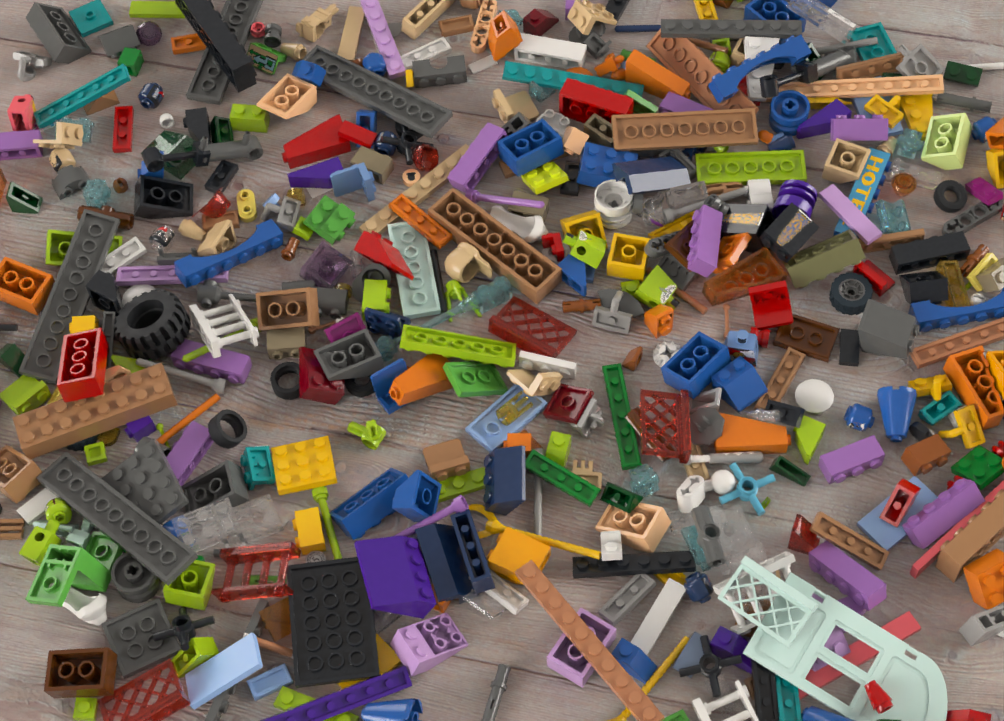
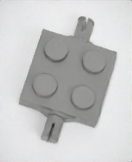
(918, 62)

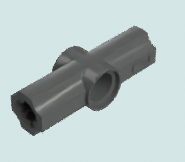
(708, 536)

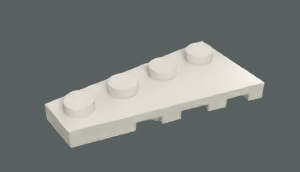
(752, 47)

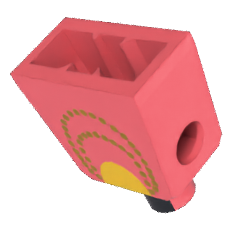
(22, 113)

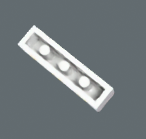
(550, 52)

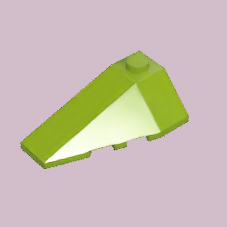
(58, 243)

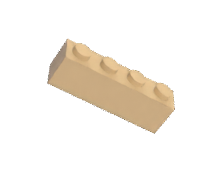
(423, 16)

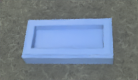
(269, 682)

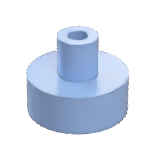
(274, 198)

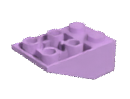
(427, 643)

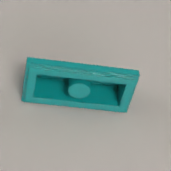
(939, 409)

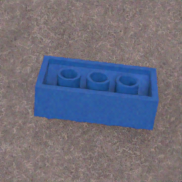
(368, 505)

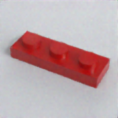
(123, 129)

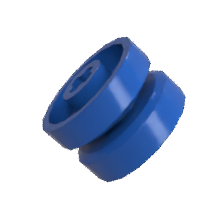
(788, 112)

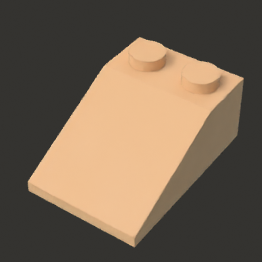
(289, 97)
(640, 528)

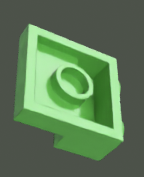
(330, 219)

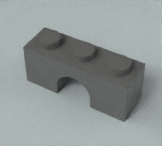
(428, 76)

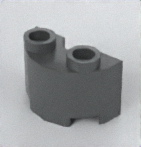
(68, 180)

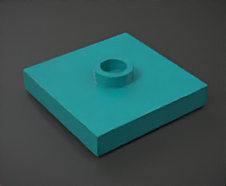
(91, 18)

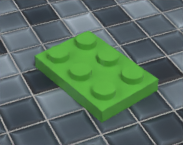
(474, 379)

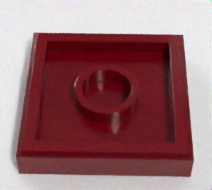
(568, 403)

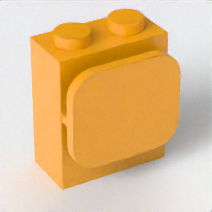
(513, 552)

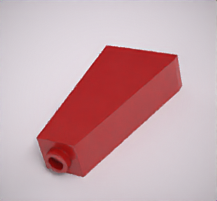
(316, 144)

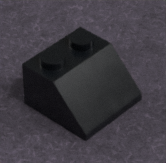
(924, 287)
(104, 292)

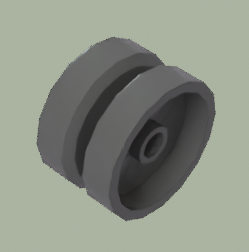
(134, 580)

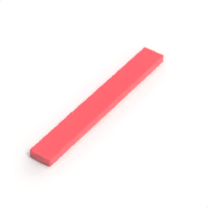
(930, 556)
(901, 627)

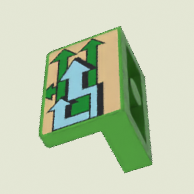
(265, 57)

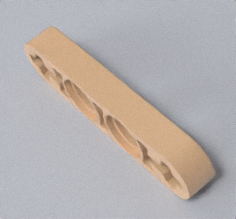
(483, 25)

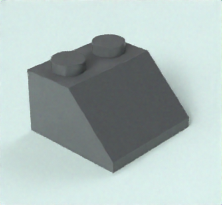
(116, 40)

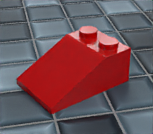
(382, 252)

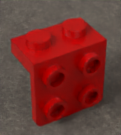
(771, 305)

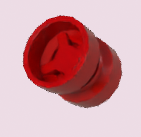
(762, 336)

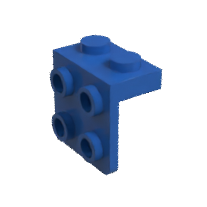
(382, 383)

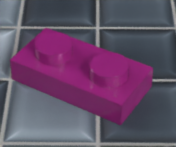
(984, 191)

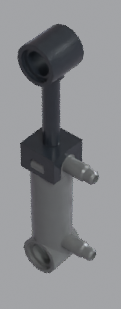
(809, 71)
(203, 153)

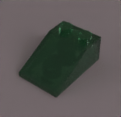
(174, 143)

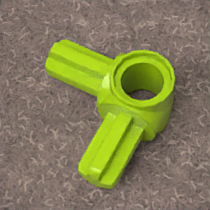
(370, 435)

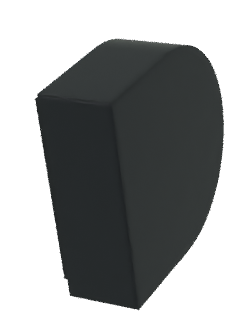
(919, 431)

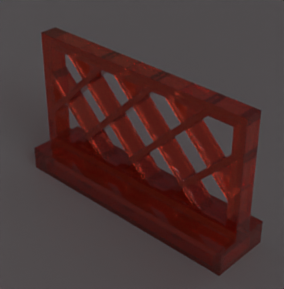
(524, 338)
(681, 439)
(158, 711)

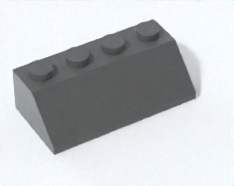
(57, 33)

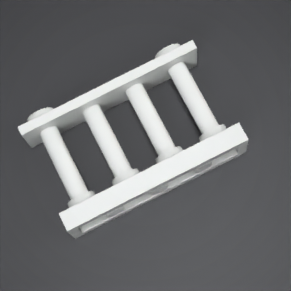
(210, 334)
(777, 562)
(703, 710)

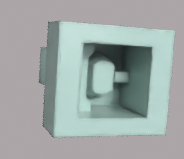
(81, 537)

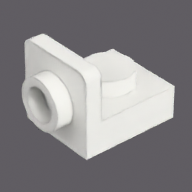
(611, 545)

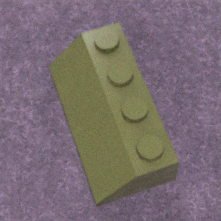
(824, 258)

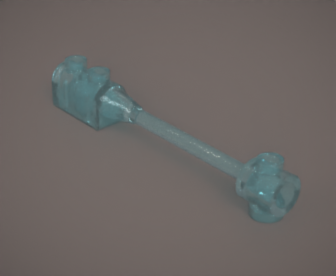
(483, 299)

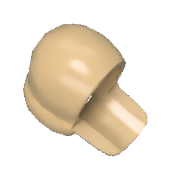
(465, 263)

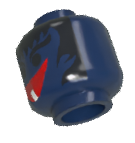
(151, 95)
(383, 148)
(698, 587)

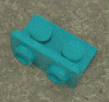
(257, 466)

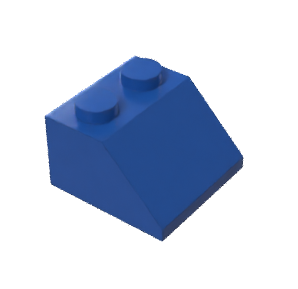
(739, 384)
(417, 496)

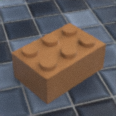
(287, 309)

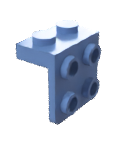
(353, 179)

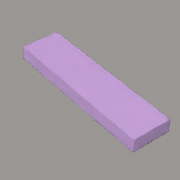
(850, 214)

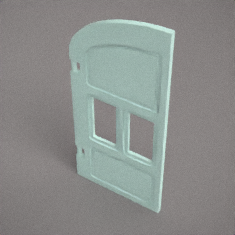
(914, 685)

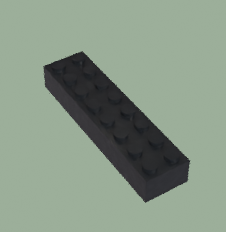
(220, 42)

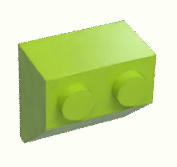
(192, 586)

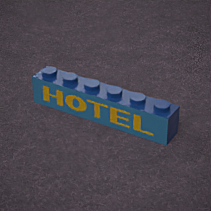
(867, 186)

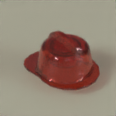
(216, 206)

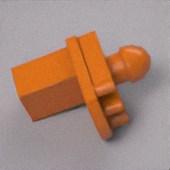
(610, 64)

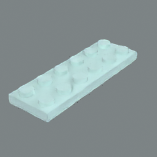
(418, 295)

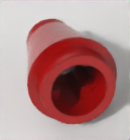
(878, 697)

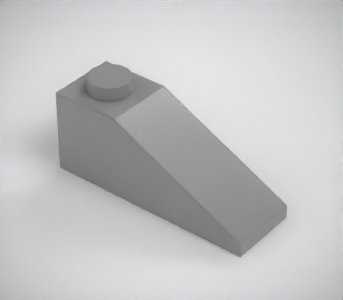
(983, 625)

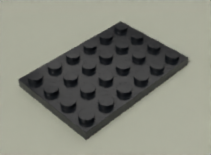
(331, 623)

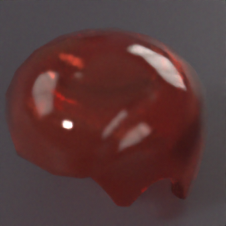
(425, 157)

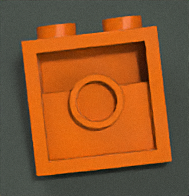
(730, 250)

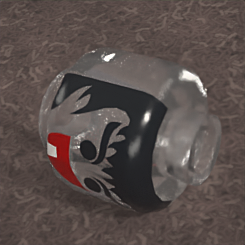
(162, 238)

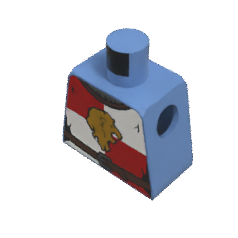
(742, 344)

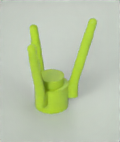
(455, 291)

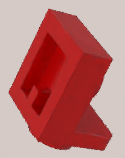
(554, 241)

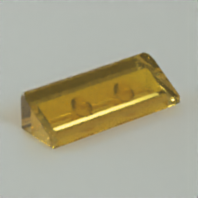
(956, 288)

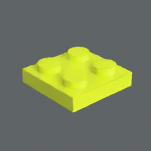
(544, 177)

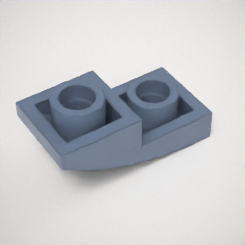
(691, 653)

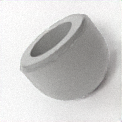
(28, 77)

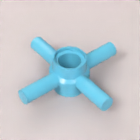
(747, 495)

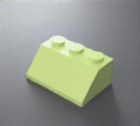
(947, 141)

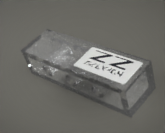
(824, 18)

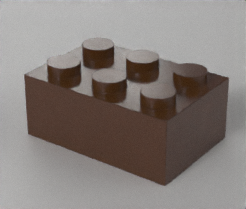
(80, 672)

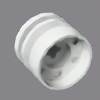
(613, 204)

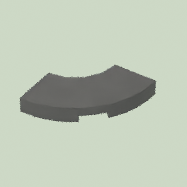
(627, 304)

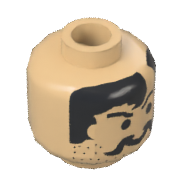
(60, 158)

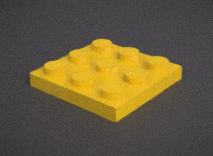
(303, 465)

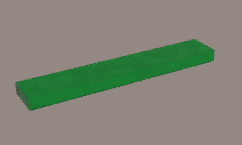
(619, 409)

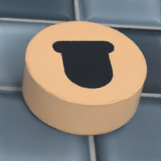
(410, 177)

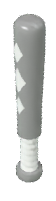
(731, 457)

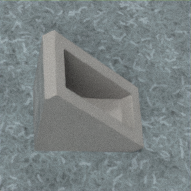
(707, 399)

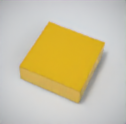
(409, 78)

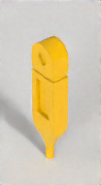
(821, 102)

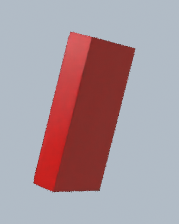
(357, 134)

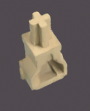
(313, 26)

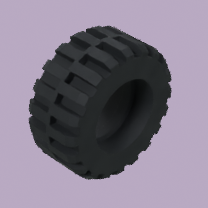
(152, 325)

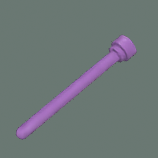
(476, 197)
(458, 505)

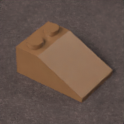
(17, 474)

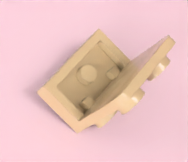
(585, 13)
(515, 103)
(67, 136)
(534, 385)

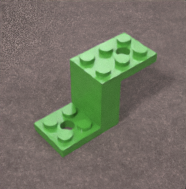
(74, 567)

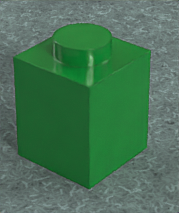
(132, 59)

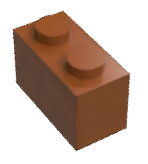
(926, 455)

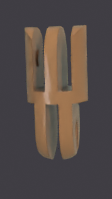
(721, 188)

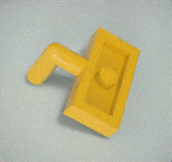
(889, 109)
(931, 386)
(968, 427)

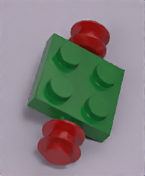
(979, 466)

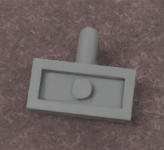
(26, 57)
(286, 212)
(612, 318)

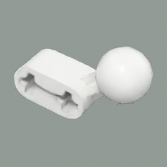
(693, 489)

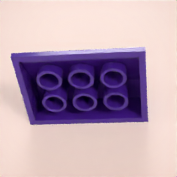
(395, 575)

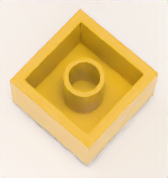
(627, 257)

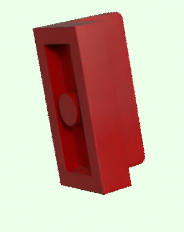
(879, 280)

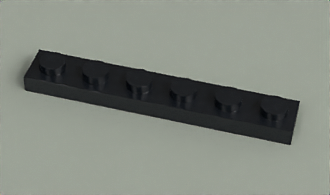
(634, 564)

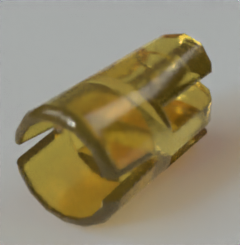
(511, 410)

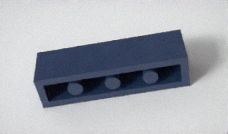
(472, 551)

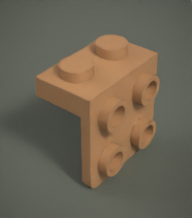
(446, 460)

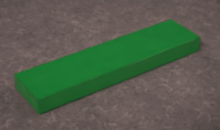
(561, 478)

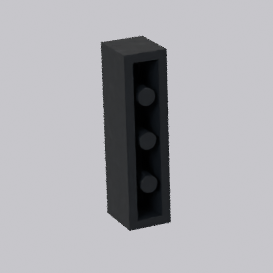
(928, 252)

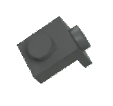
(596, 45)

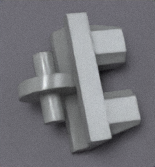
(590, 419)

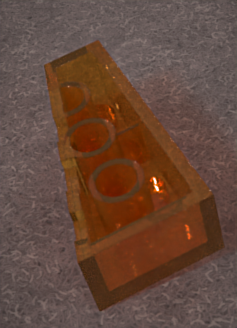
(734, 282)

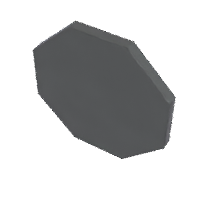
(706, 426)

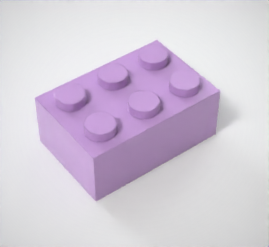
(568, 660)

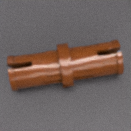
(974, 259)
(580, 305)

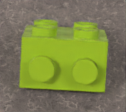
(25, 394)

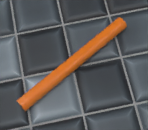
(188, 419)

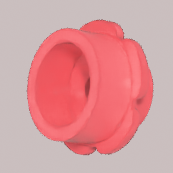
(257, 29)

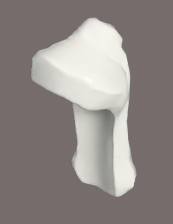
(527, 228)
(86, 608)

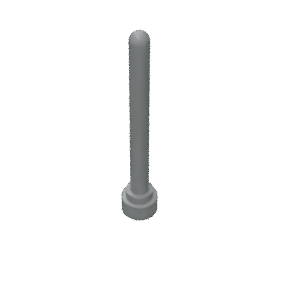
(671, 214)
(216, 384)
(538, 499)

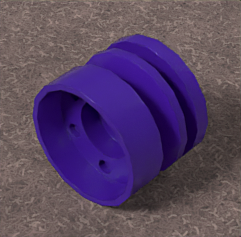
(798, 193)

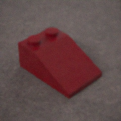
(313, 381)

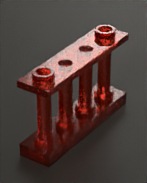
(250, 555)

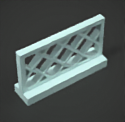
(777, 585)

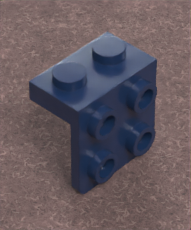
(385, 323)

